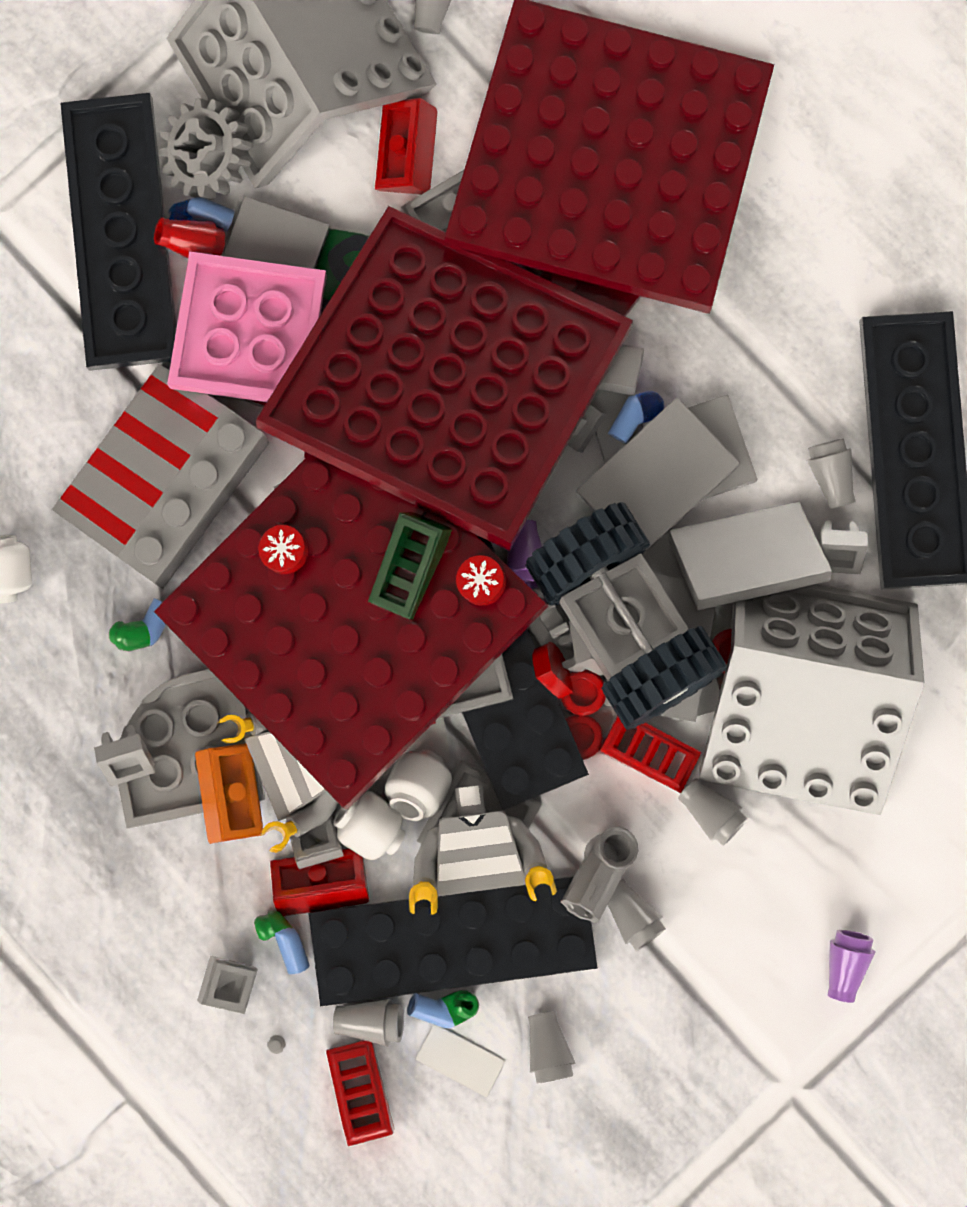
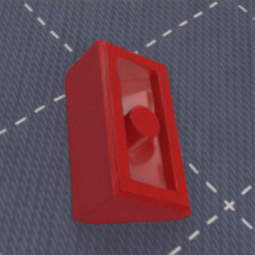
(406, 147)
(319, 886)

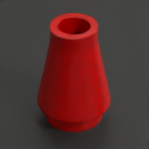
(190, 236)

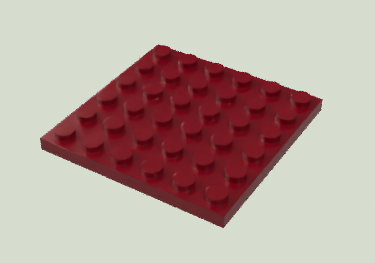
(610, 155)
(446, 377)
(310, 652)

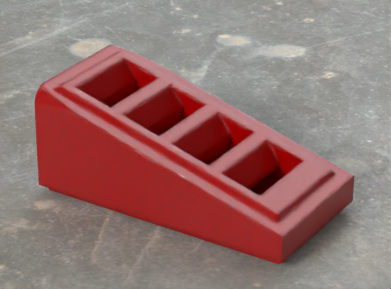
(677, 784)
(376, 1130)

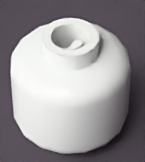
(14, 568)
(418, 784)
(370, 827)

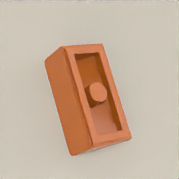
(229, 793)

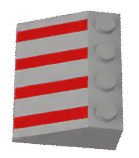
(161, 476)

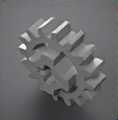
(202, 149)

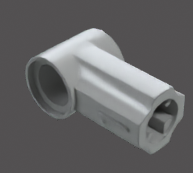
(599, 875)

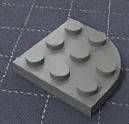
(174, 725)

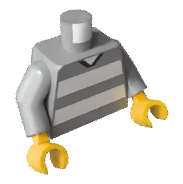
(288, 784)
(477, 853)

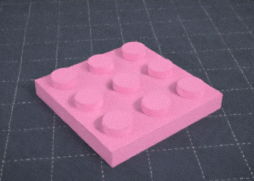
(242, 324)

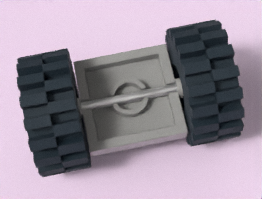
(624, 615)

